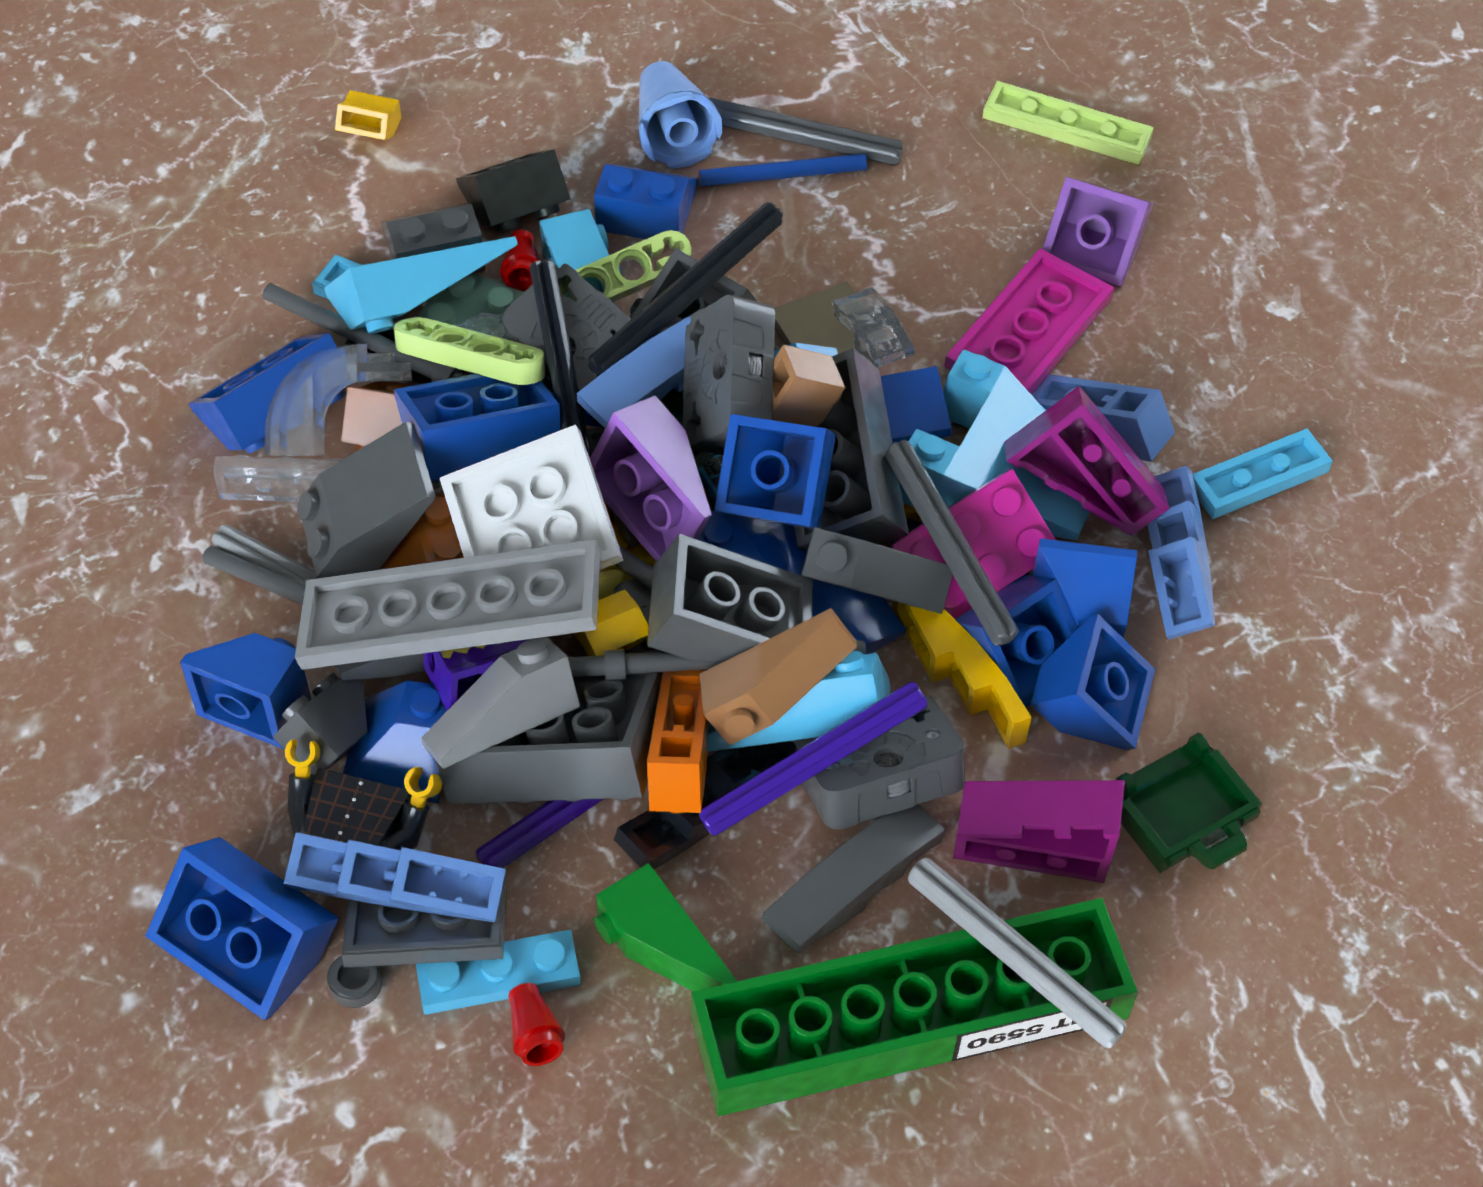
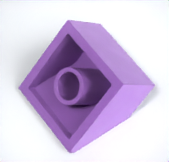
(1097, 229)

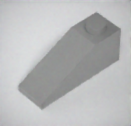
(508, 699)

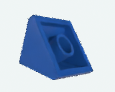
(915, 402)

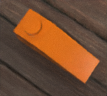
(678, 745)

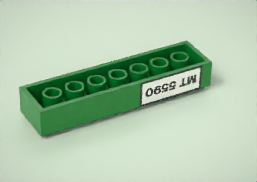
(897, 1009)

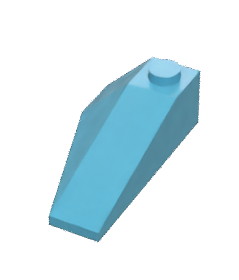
(388, 289)
(836, 698)

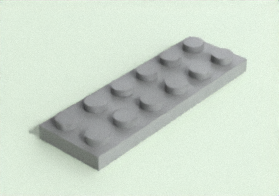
(449, 605)

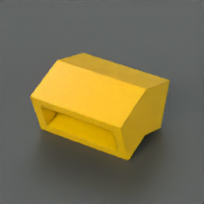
(368, 115)
(618, 626)

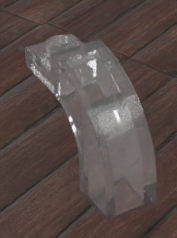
(302, 398)

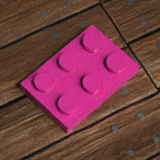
(1000, 529)

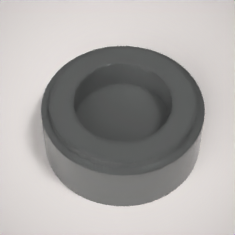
(353, 985)

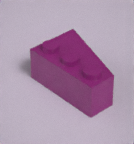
(1090, 461)
(1041, 825)

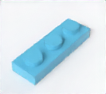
(1261, 473)
(541, 959)

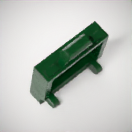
(1186, 805)

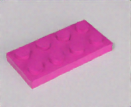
(1036, 318)

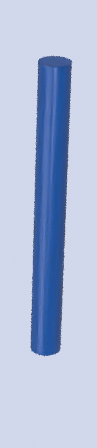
(782, 170)

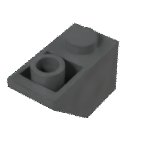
(331, 719)

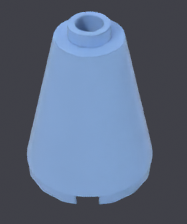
(675, 117)

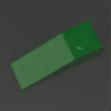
(657, 931)

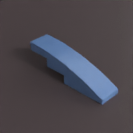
(643, 373)
(1181, 558)
(395, 877)

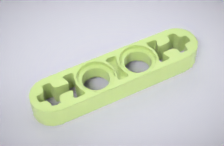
(608, 271)
(470, 350)

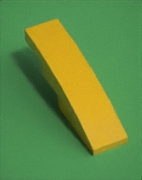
(952, 652)

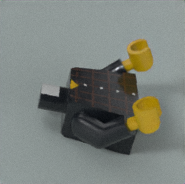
(356, 808)

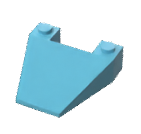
(993, 408)

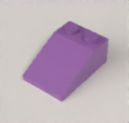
(650, 475)

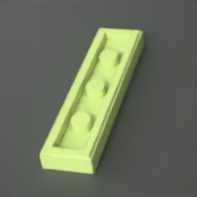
(1068, 122)

